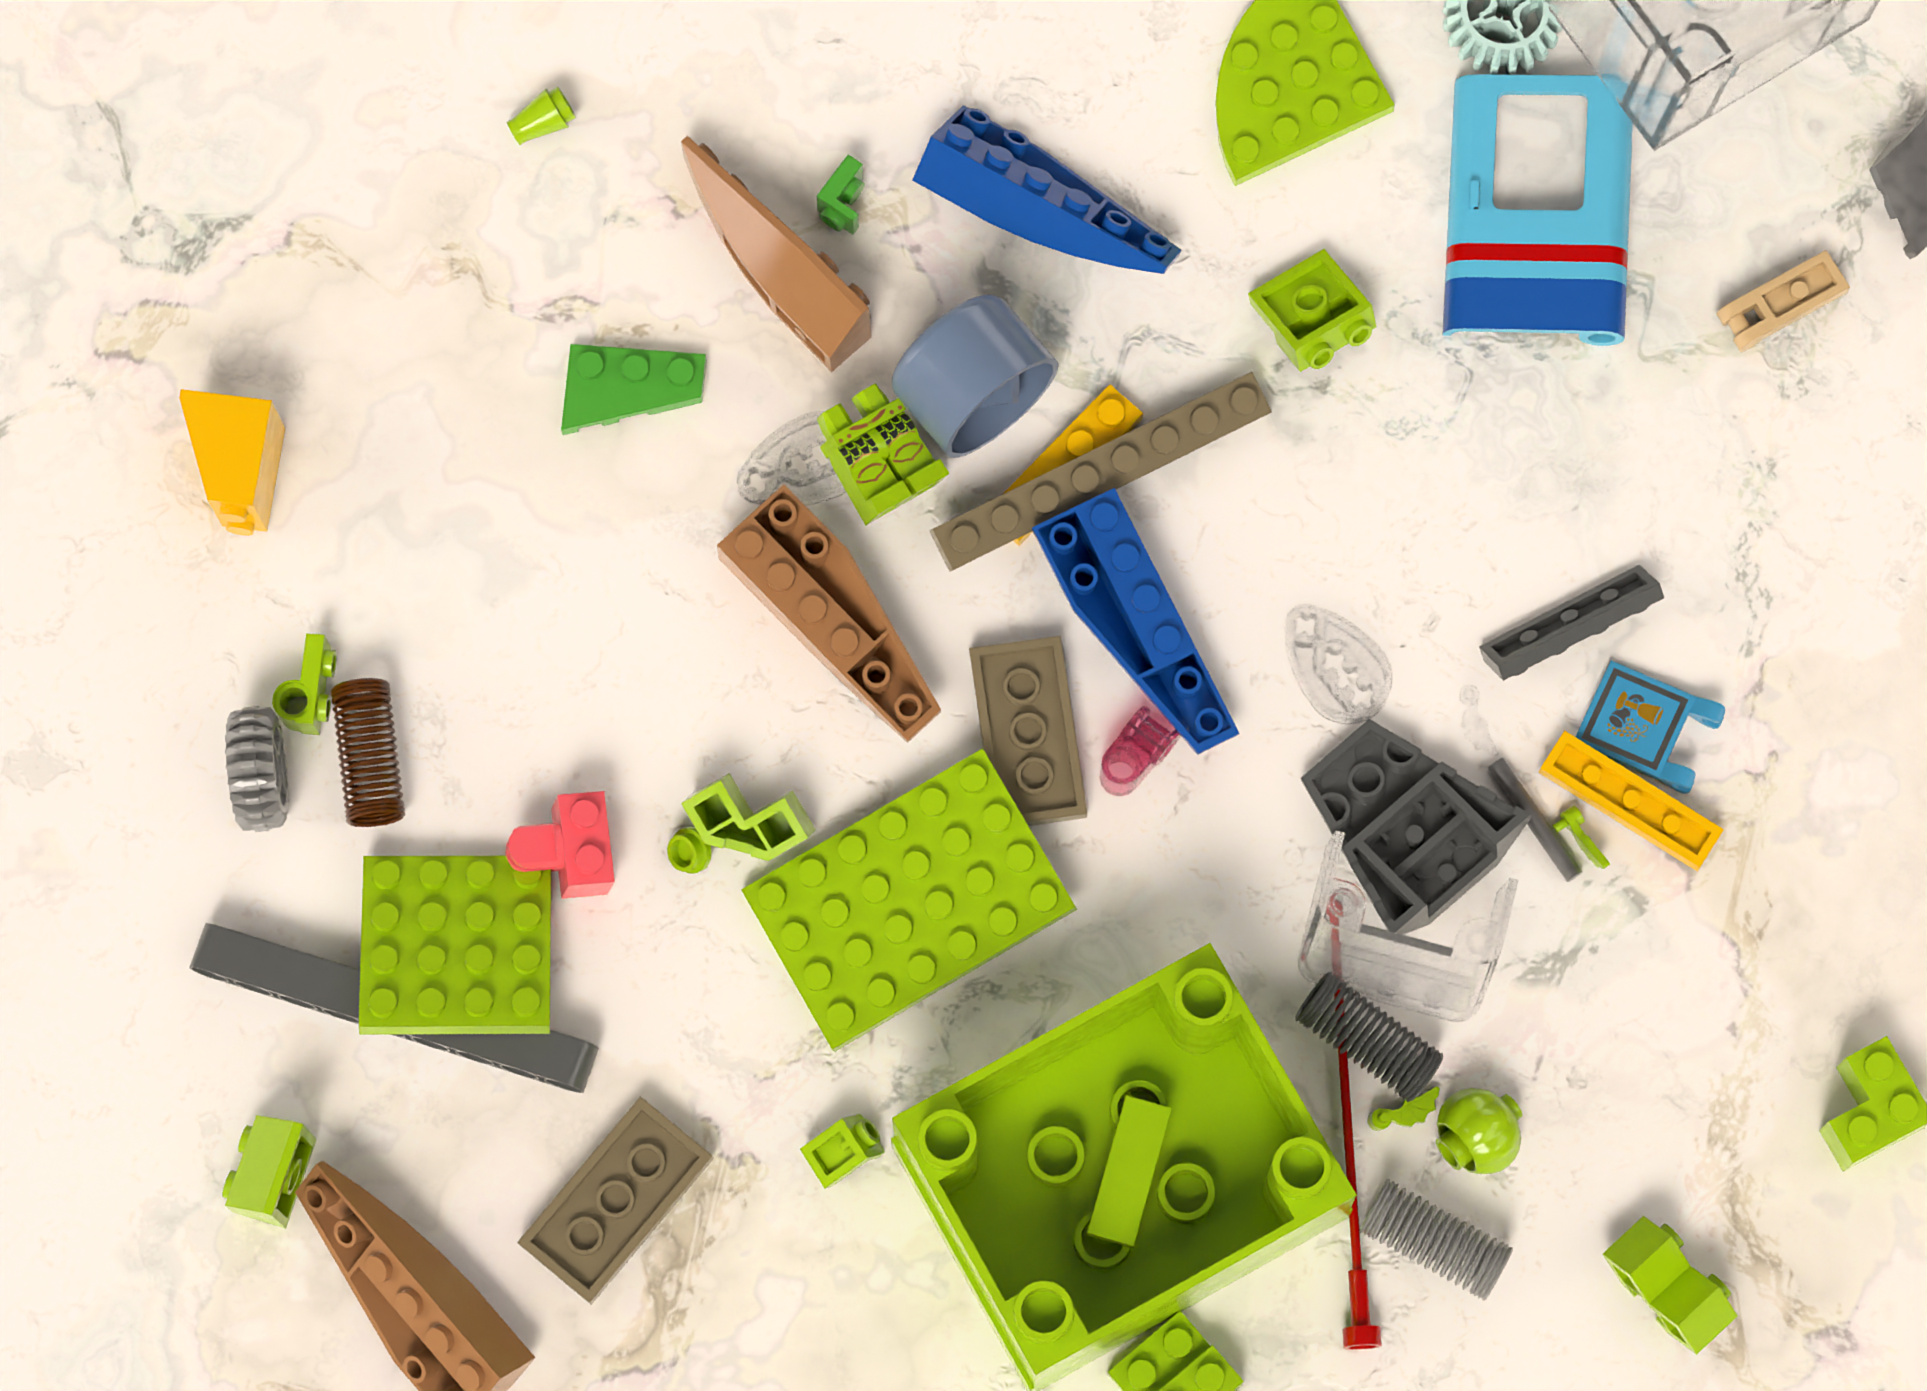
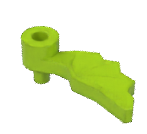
(1571, 820)
(1407, 1114)

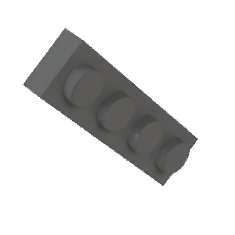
(1571, 622)

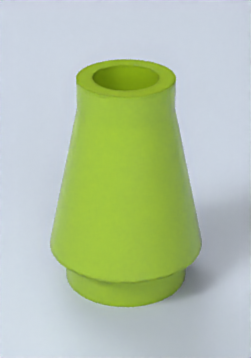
(542, 116)

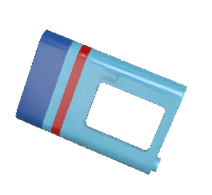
(1537, 265)

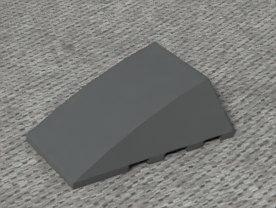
(1409, 824)

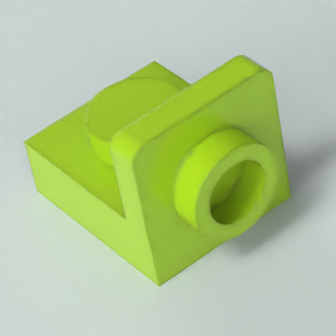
(842, 1149)

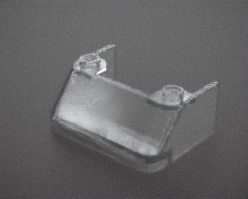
(1396, 966)

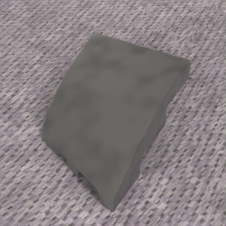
(1902, 180)

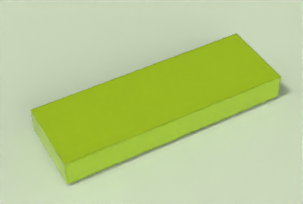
(1129, 1171)

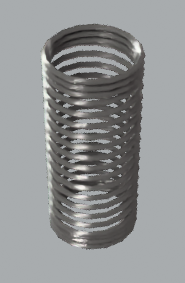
(1412, 1079)

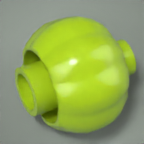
(1479, 1131)

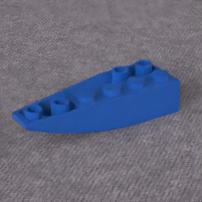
(1132, 615)

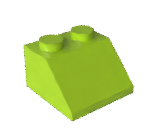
(269, 1170)

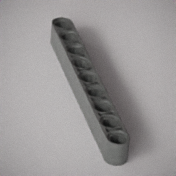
(335, 992)

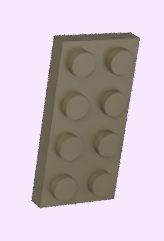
(1030, 727)
(615, 1200)

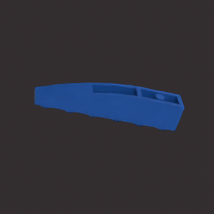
(1035, 195)

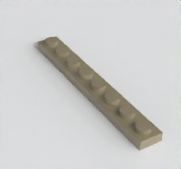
(1100, 471)

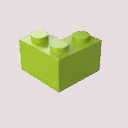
(1886, 1109)

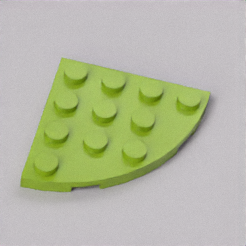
(1292, 85)

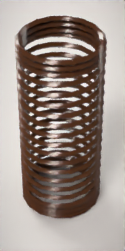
(374, 811)

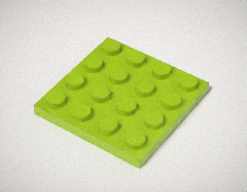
(454, 946)

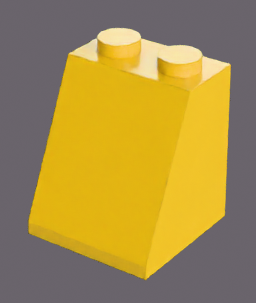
(236, 454)

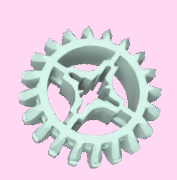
(1514, 48)

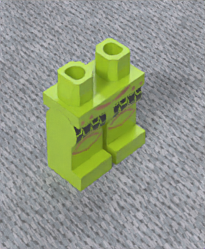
(878, 456)

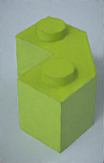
(728, 822)
(1686, 1302)

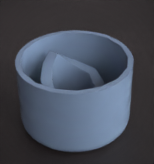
(973, 374)

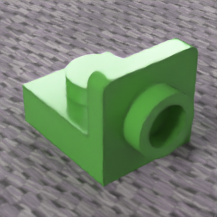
(842, 188)

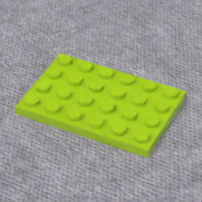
(908, 900)

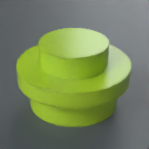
(688, 851)

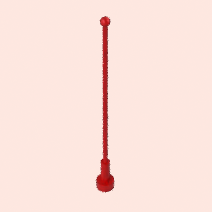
(1361, 1333)

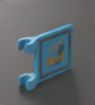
(1639, 723)

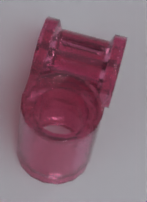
(1141, 746)

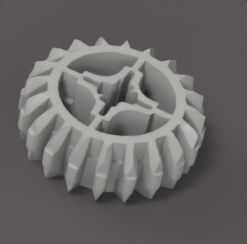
(256, 769)

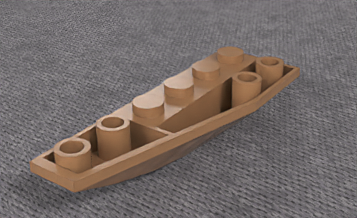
(780, 265)
(827, 604)
(412, 1294)

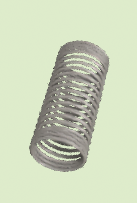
(1384, 1212)

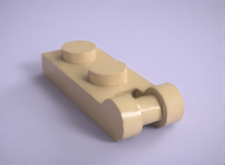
(1784, 300)

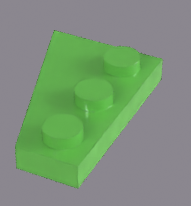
(628, 382)

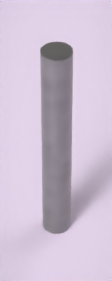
(1537, 823)

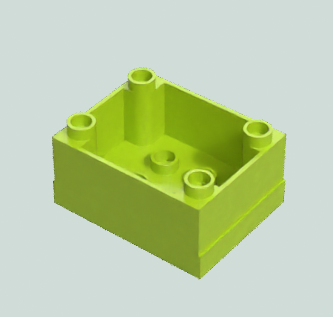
(1024, 1143)

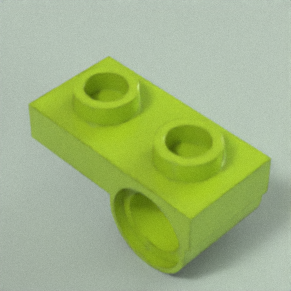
(317, 665)

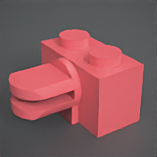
(572, 845)

